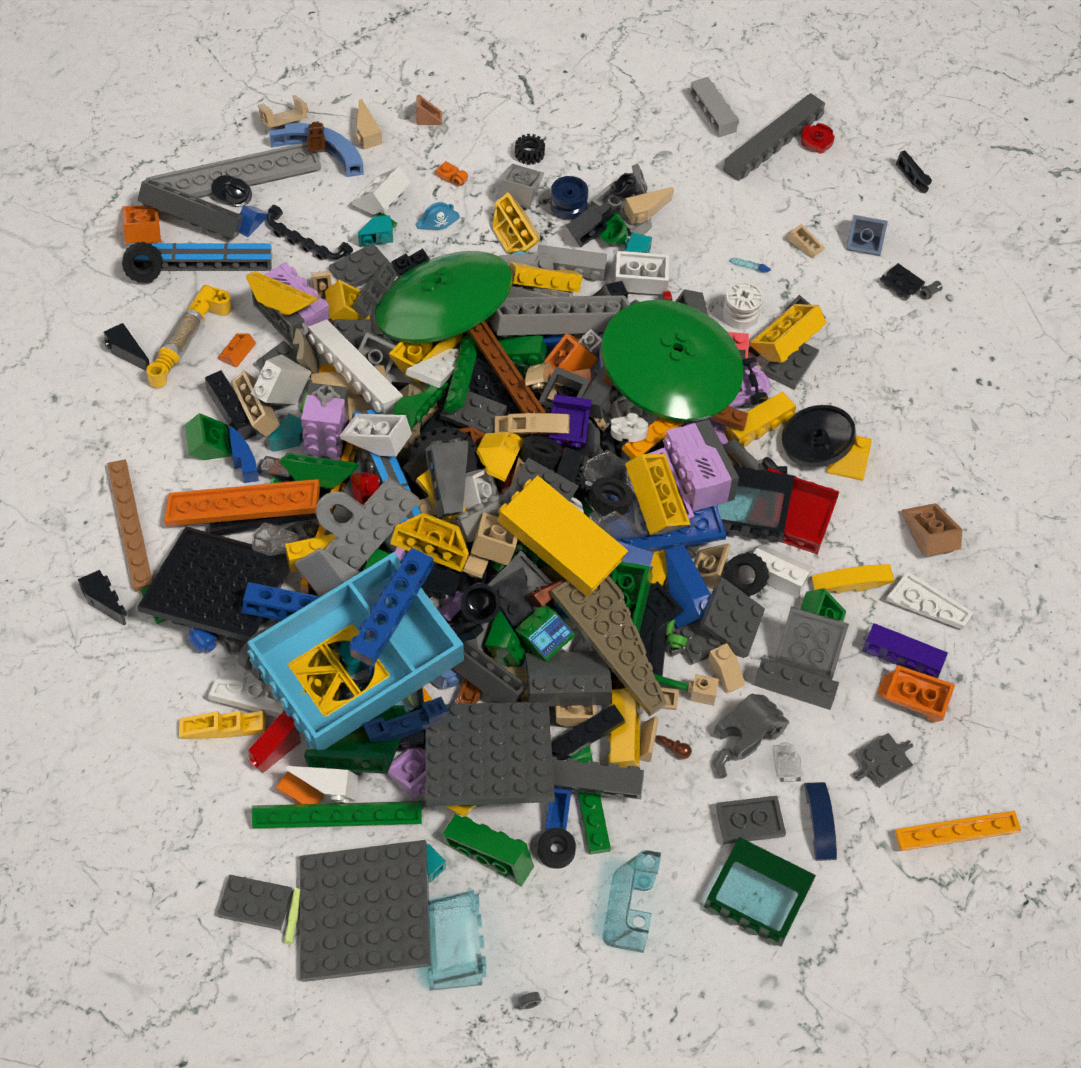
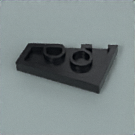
(513, 598)

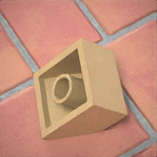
(493, 540)

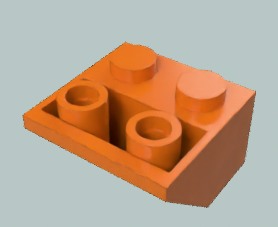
(571, 355)

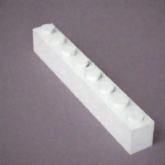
(354, 367)

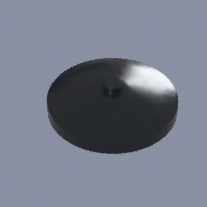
(818, 435)

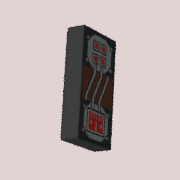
(273, 468)

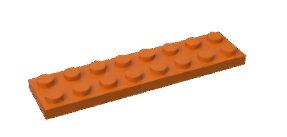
(242, 502)

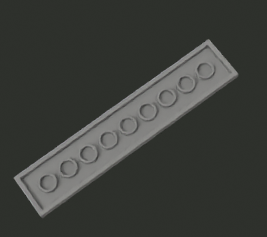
(250, 168)

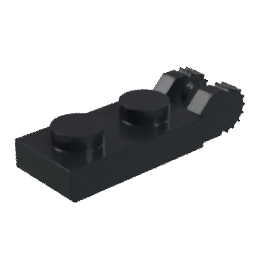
(913, 172)

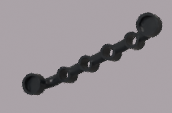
(306, 244)

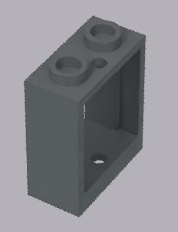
(567, 379)

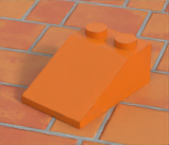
(141, 224)

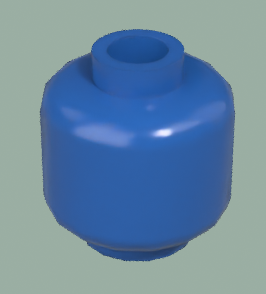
(202, 640)

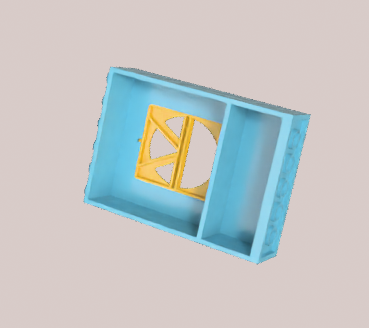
(413, 657)

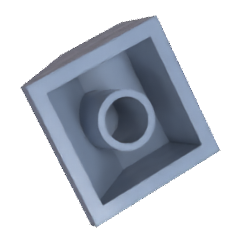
(866, 234)

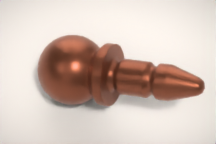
(682, 750)

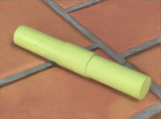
(292, 917)

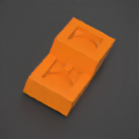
(298, 790)

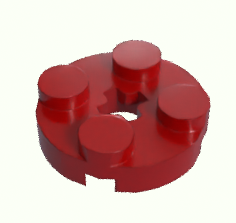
(817, 144)

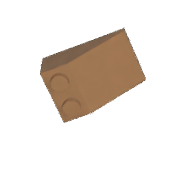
(933, 529)

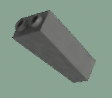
(447, 474)

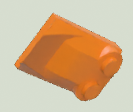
(917, 692)

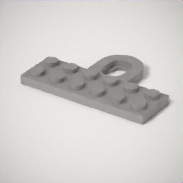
(369, 522)

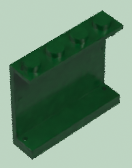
(357, 752)

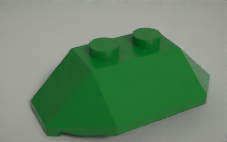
(328, 471)

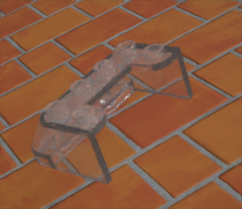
(617, 526)

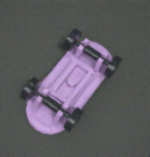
(754, 385)

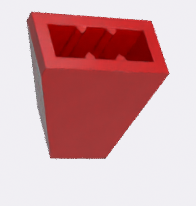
(274, 743)

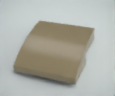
(306, 354)

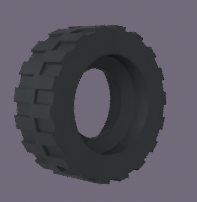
(142, 249)
(542, 451)
(614, 487)
(758, 566)

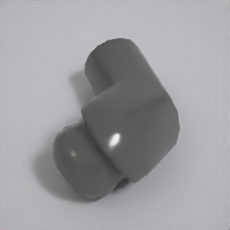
(719, 762)

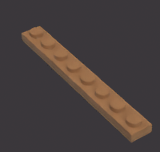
(130, 525)

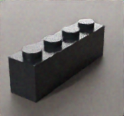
(229, 404)

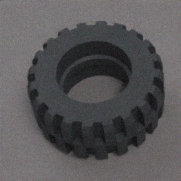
(445, 434)

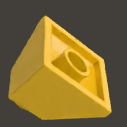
(855, 462)

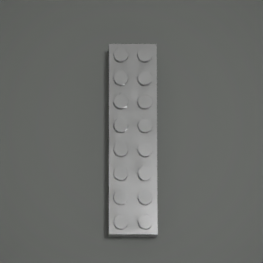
(555, 314)

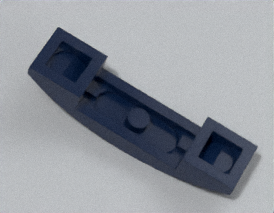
(407, 724)
(822, 821)

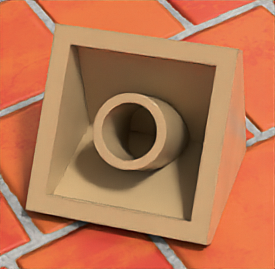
(711, 563)

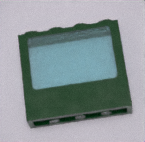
(759, 891)

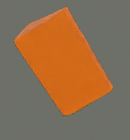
(237, 349)

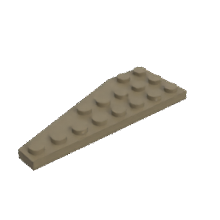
(611, 632)

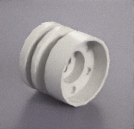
(742, 305)

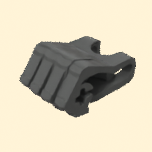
(751, 722)

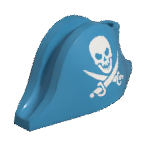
(438, 217)

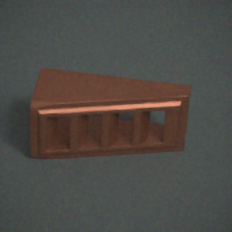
(542, 595)

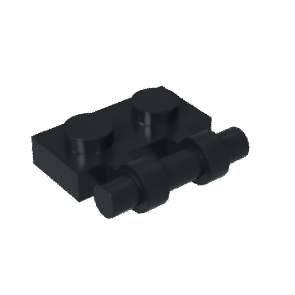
(902, 281)

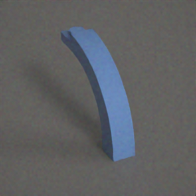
(336, 145)

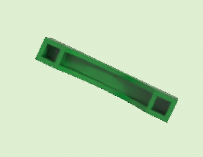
(419, 405)

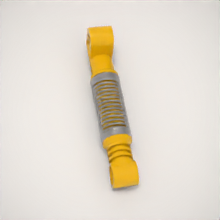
(186, 330)

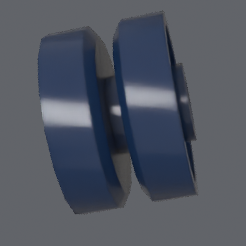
(568, 197)

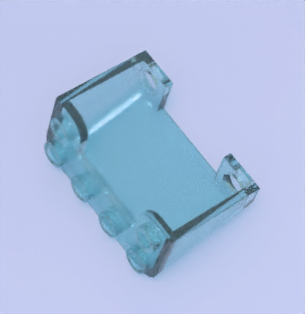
(636, 874)
(456, 942)

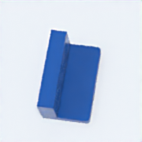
(637, 555)

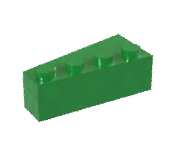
(489, 847)

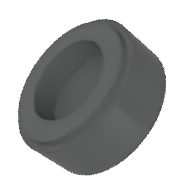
(530, 1000)

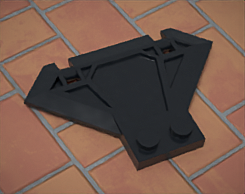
(658, 613)

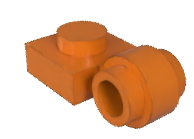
(450, 172)

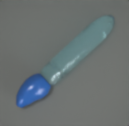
(748, 264)

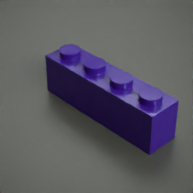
(904, 651)

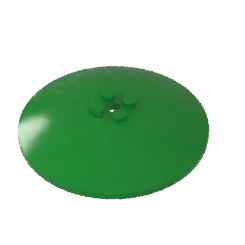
(444, 297)
(667, 382)

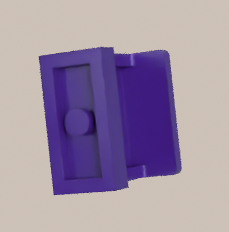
(578, 422)

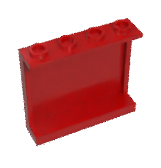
(808, 514)

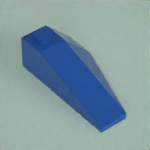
(686, 586)

